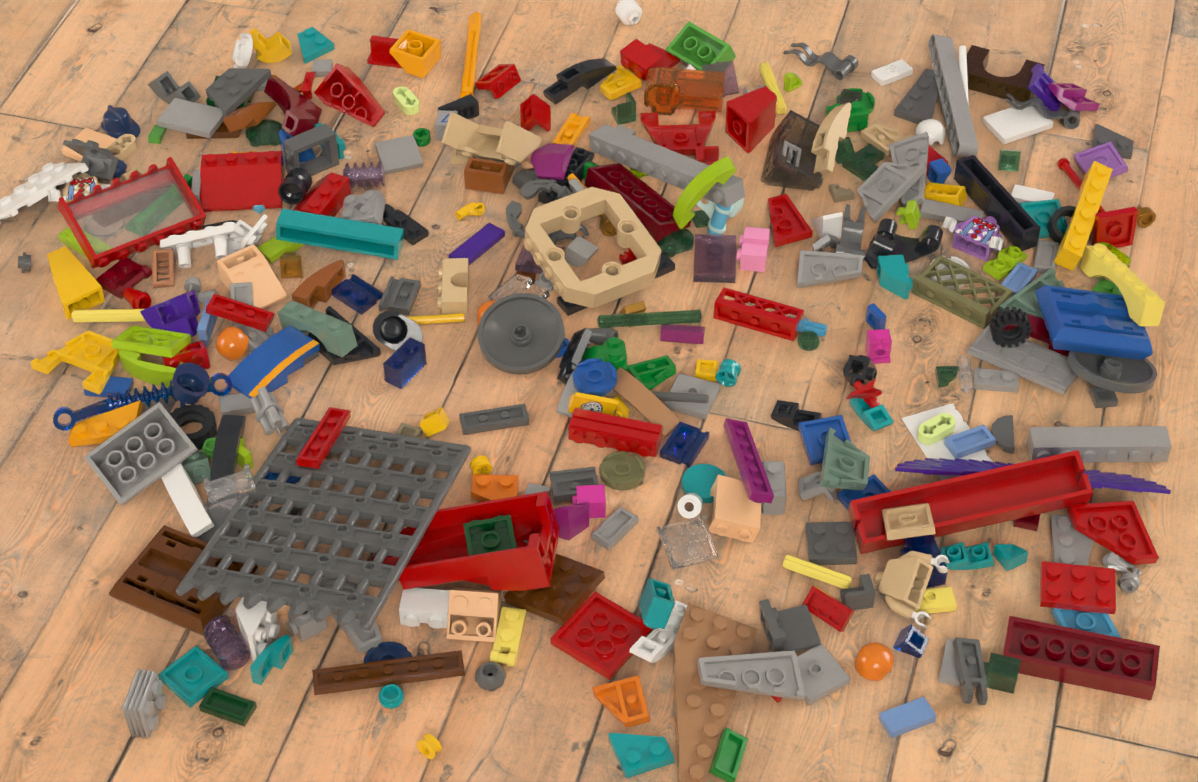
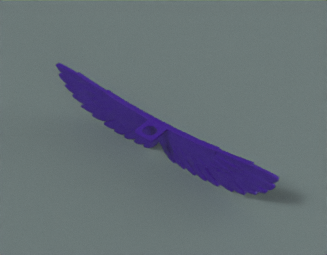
(964, 467)

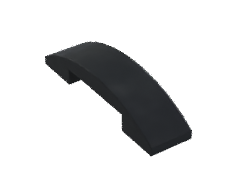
(227, 446)

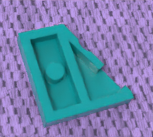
(313, 44)
(640, 752)

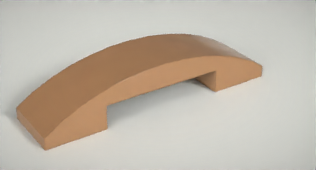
(645, 402)

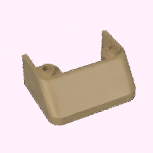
(507, 144)

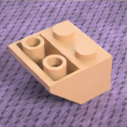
(473, 614)

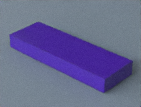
(479, 243)

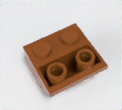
(487, 175)

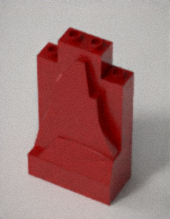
(444, 552)

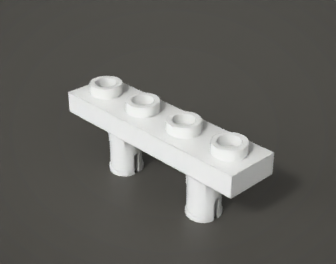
(194, 239)

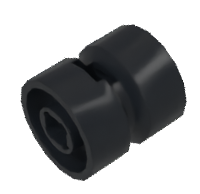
(295, 186)

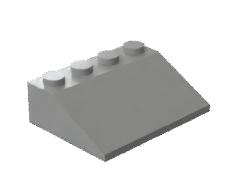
(140, 453)

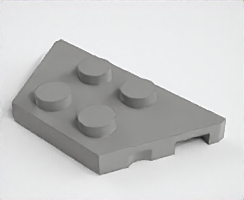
(887, 186)

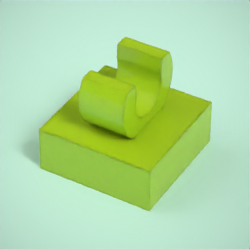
(910, 214)

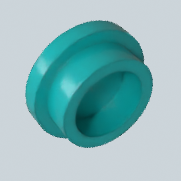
(391, 696)

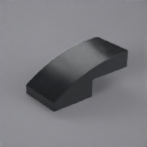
(790, 415)

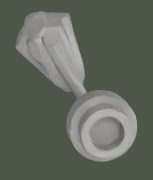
(194, 284)
(1130, 580)

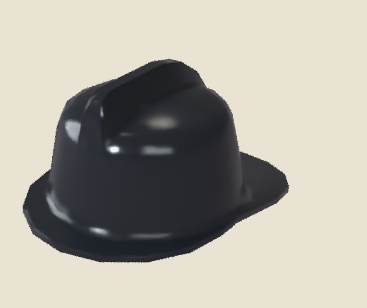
(394, 329)

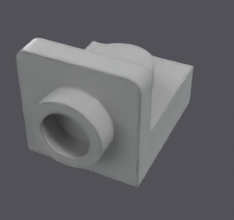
(810, 487)

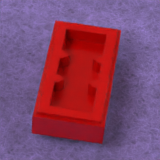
(828, 608)

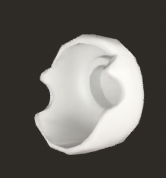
(934, 129)

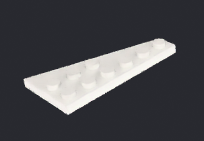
(38, 186)

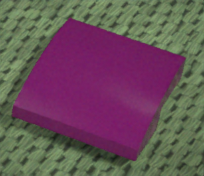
(1073, 96)

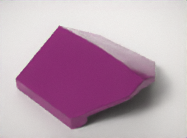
(552, 160)
(572, 520)

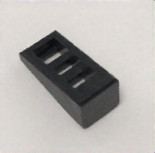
(466, 106)

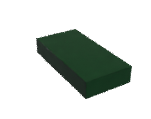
(228, 706)

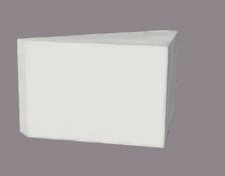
(828, 224)

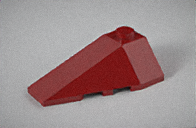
(349, 95)

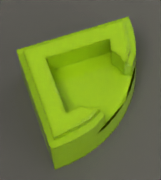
(791, 82)

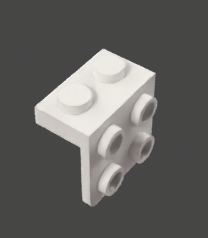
(251, 235)

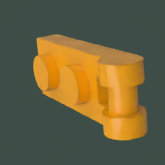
(572, 129)

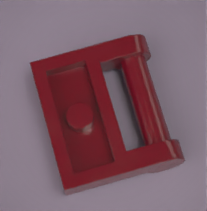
(123, 275)

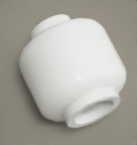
(628, 11)

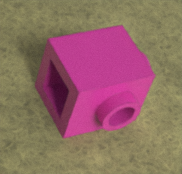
(594, 496)

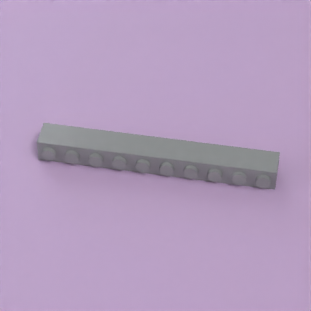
(660, 163)

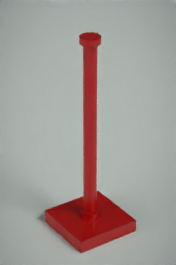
(1113, 226)

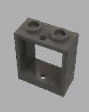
(320, 135)

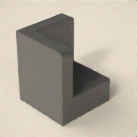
(861, 596)

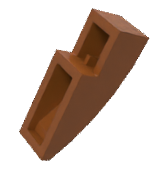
(248, 116)
(319, 285)

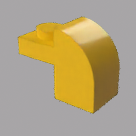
(271, 49)

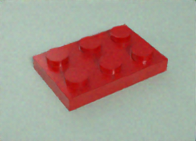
(1077, 587)

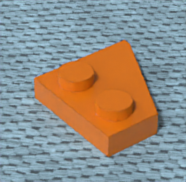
(494, 487)
(624, 700)

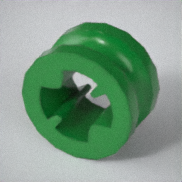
(422, 137)

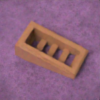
(163, 255)

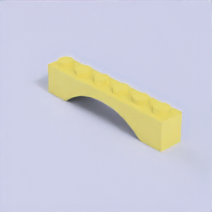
(1142, 302)

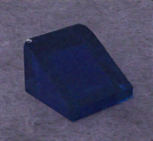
(911, 641)

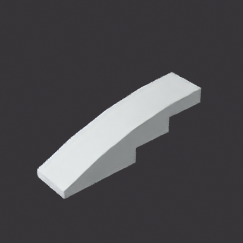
(187, 501)

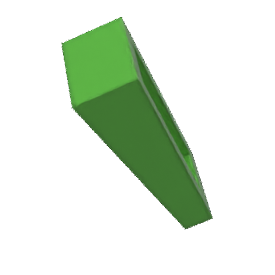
(156, 134)

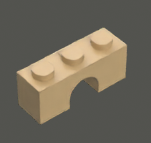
(453, 286)

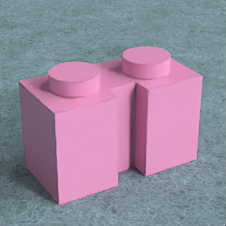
(754, 249)

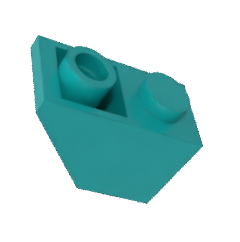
(893, 275)

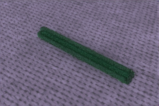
(649, 318)

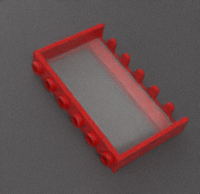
(132, 214)

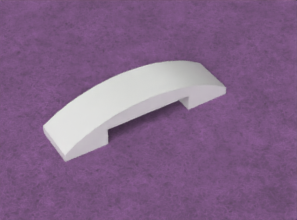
(660, 640)

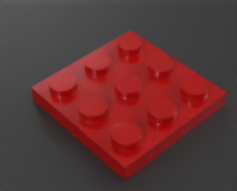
(600, 635)

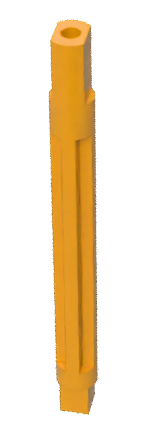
(469, 70)

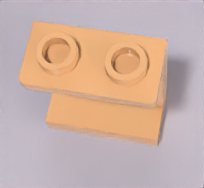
(733, 511)

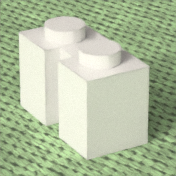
(424, 606)

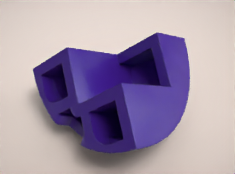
(175, 314)

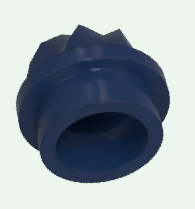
(120, 169)

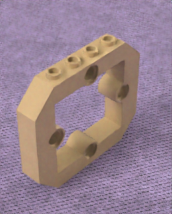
(614, 279)

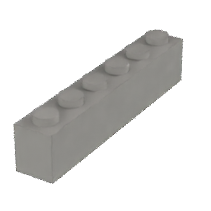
(1102, 443)

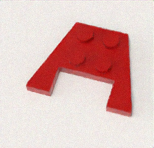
(679, 137)

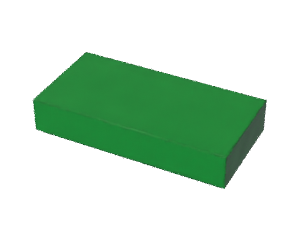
(728, 755)

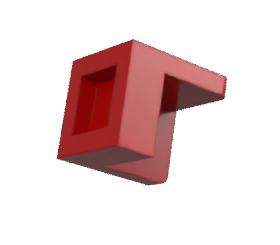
(707, 154)

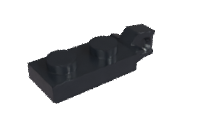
(412, 230)
(573, 354)

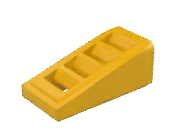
(950, 193)

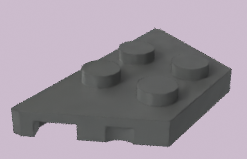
(235, 87)

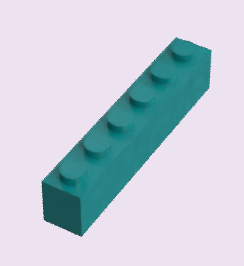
(339, 234)

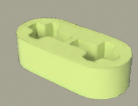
(406, 100)
(934, 426)

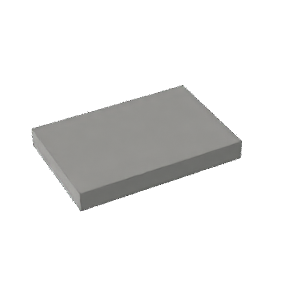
(191, 118)

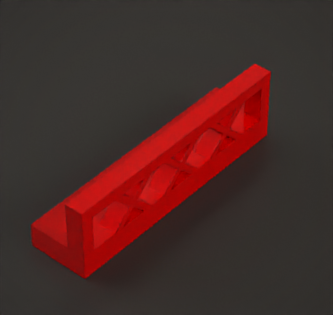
(756, 316)

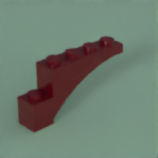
(298, 110)

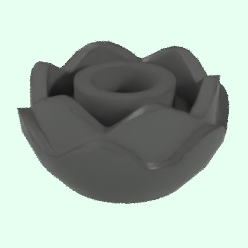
(488, 682)

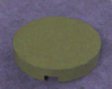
(622, 471)

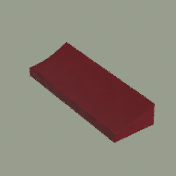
(646, 203)
(1083, 657)

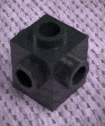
(858, 365)

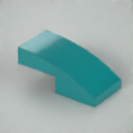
(874, 418)
(273, 656)

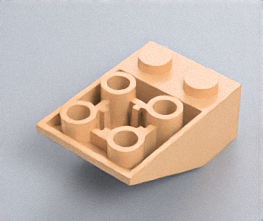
(251, 266)

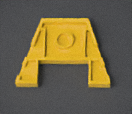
(87, 352)

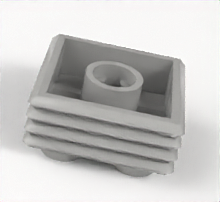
(364, 207)
(144, 703)

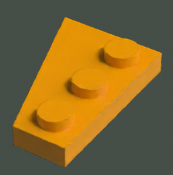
(102, 427)

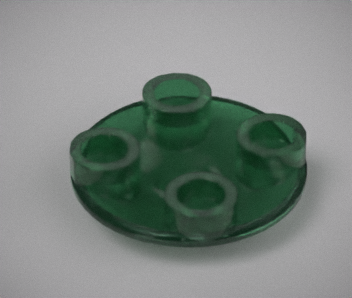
(264, 133)
(677, 242)

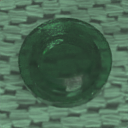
(808, 341)

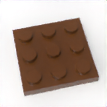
(569, 588)

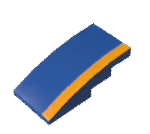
(273, 362)

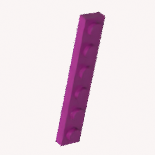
(748, 461)

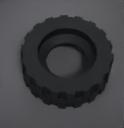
(196, 414)

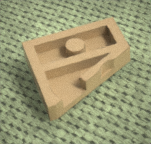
(881, 137)

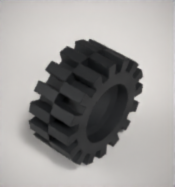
(1007, 318)

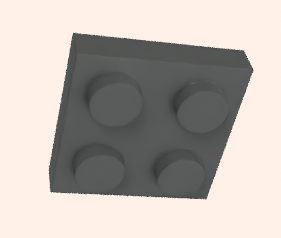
(831, 543)

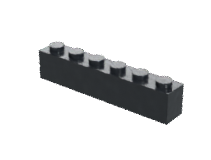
(997, 203)

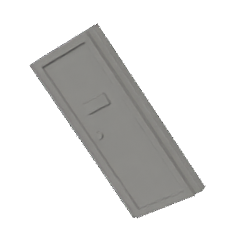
(1027, 361)

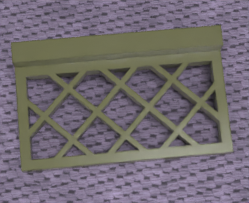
(953, 300)

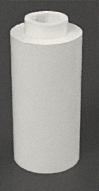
(693, 498)

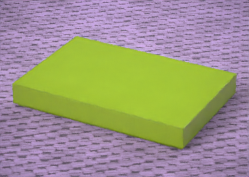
(151, 341)

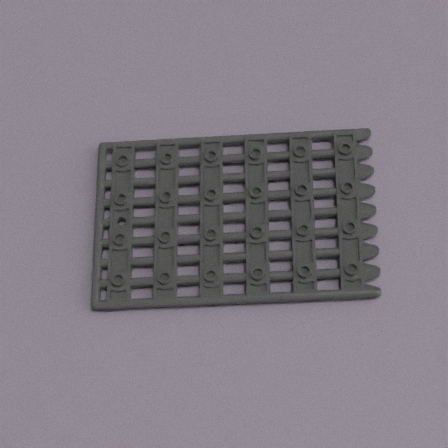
(352, 442)

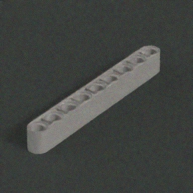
(952, 96)

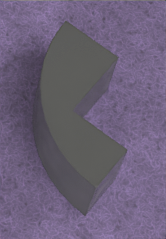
(167, 89)

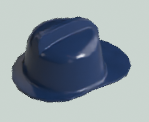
(118, 122)
(189, 383)

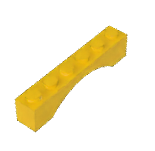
(1083, 218)

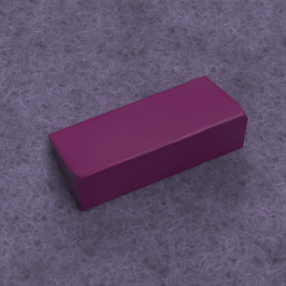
(682, 333)

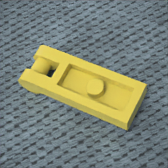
(508, 636)

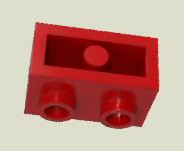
(639, 58)

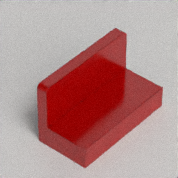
(380, 52)
(534, 112)

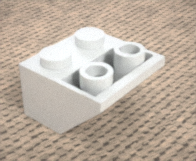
(257, 627)

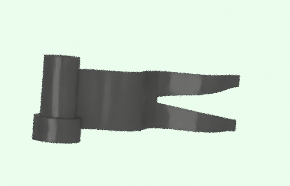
(830, 60)
(1070, 117)
(852, 234)

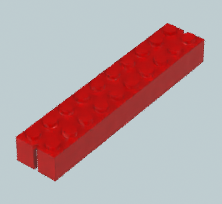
(978, 498)

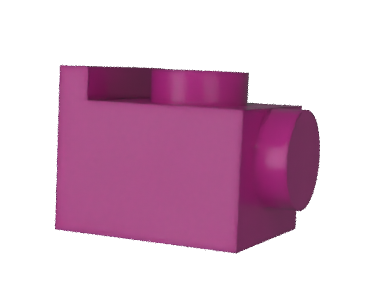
(878, 345)

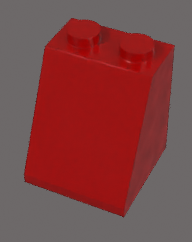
(751, 117)

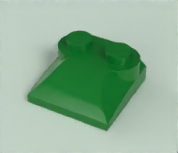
(612, 350)

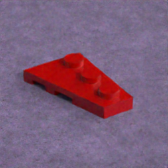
(786, 221)

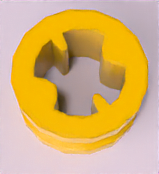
(481, 465)
(429, 746)

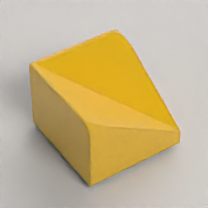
(434, 421)

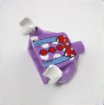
(975, 236)

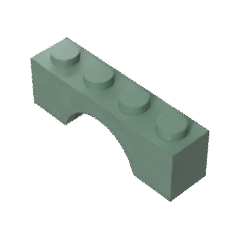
(332, 332)

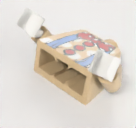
(82, 184)
(906, 582)

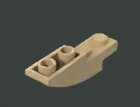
(827, 137)

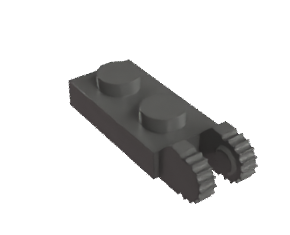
(970, 669)

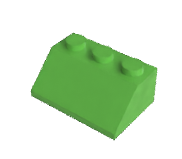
(699, 47)

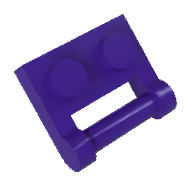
(1039, 86)

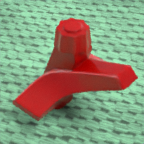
(306, 85)
(866, 392)

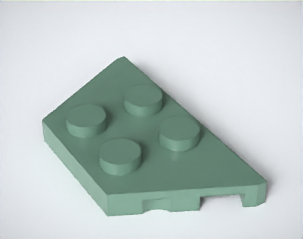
(1026, 297)
(843, 464)

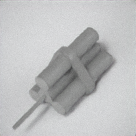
(269, 412)

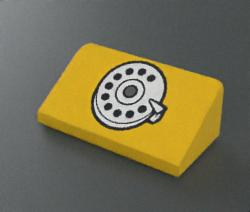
(592, 403)

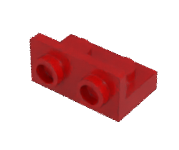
(499, 80)
(192, 353)

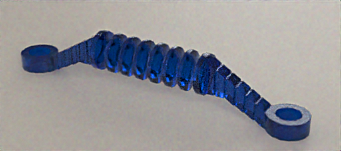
(110, 404)

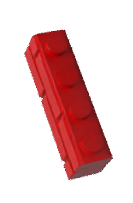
(615, 432)

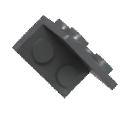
(98, 160)
(788, 628)

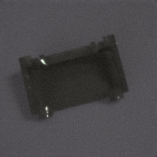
(781, 173)

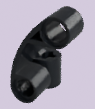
(887, 243)

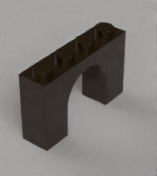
(986, 83)

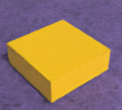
(706, 370)

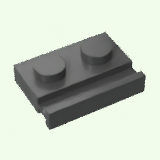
(400, 295)
(565, 482)

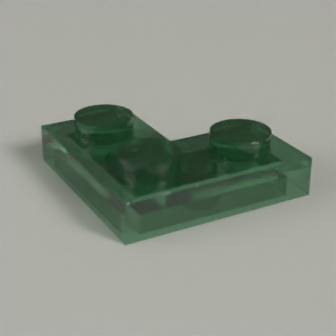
(863, 162)

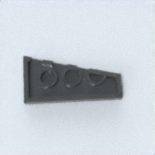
(920, 99)

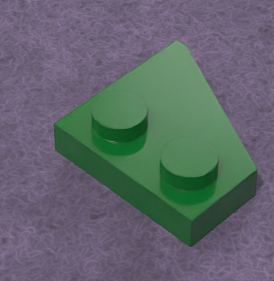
(653, 371)

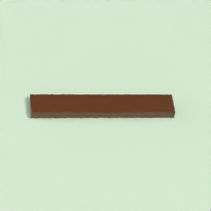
(388, 672)

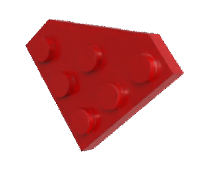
(1115, 528)

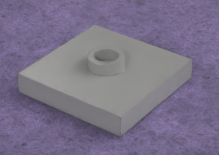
(693, 385)
(820, 674)

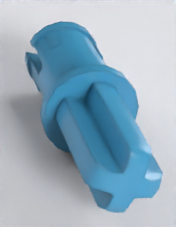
(806, 325)

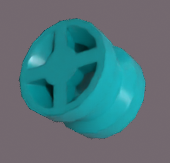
(728, 372)

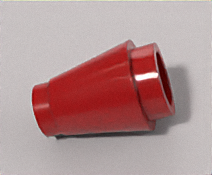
(137, 298)

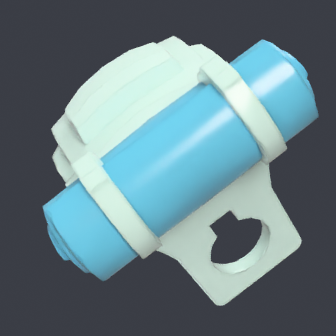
(719, 214)

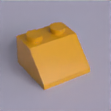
(416, 52)

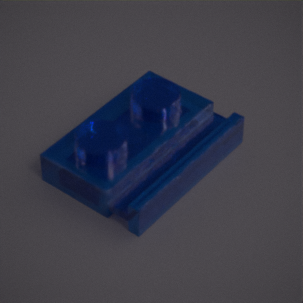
(357, 294)
(684, 444)

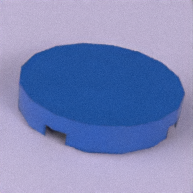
(595, 377)

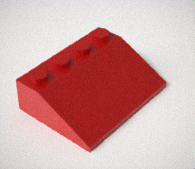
(241, 180)

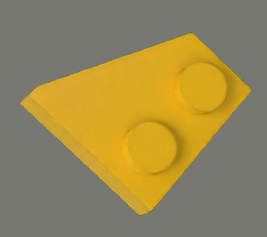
(620, 83)

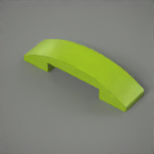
(717, 172)
(145, 371)

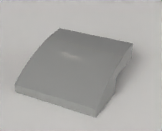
(399, 154)

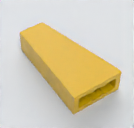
(73, 282)

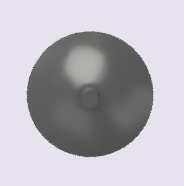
(521, 333)
(1113, 373)

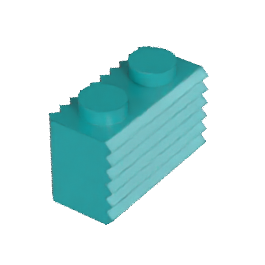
(656, 604)

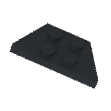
(364, 350)

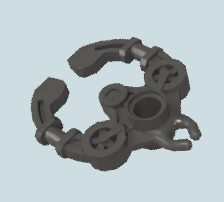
(529, 191)

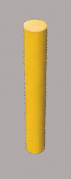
(432, 319)

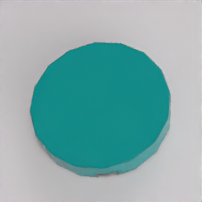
(700, 480)

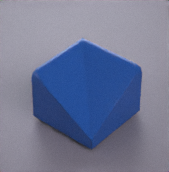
(938, 171)

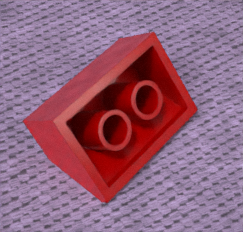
(326, 196)

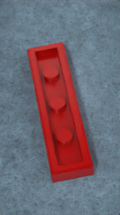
(323, 438)

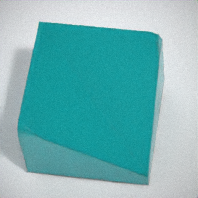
(1010, 555)

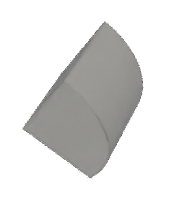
(580, 251)

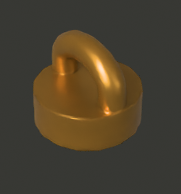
(1145, 216)
(606, 227)

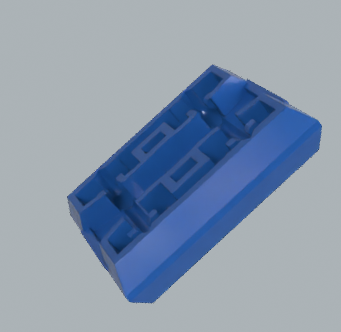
(1091, 323)

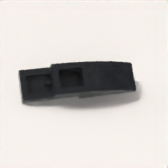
(578, 75)
(575, 166)

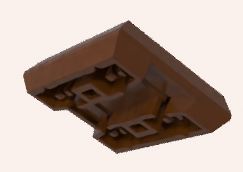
(161, 570)

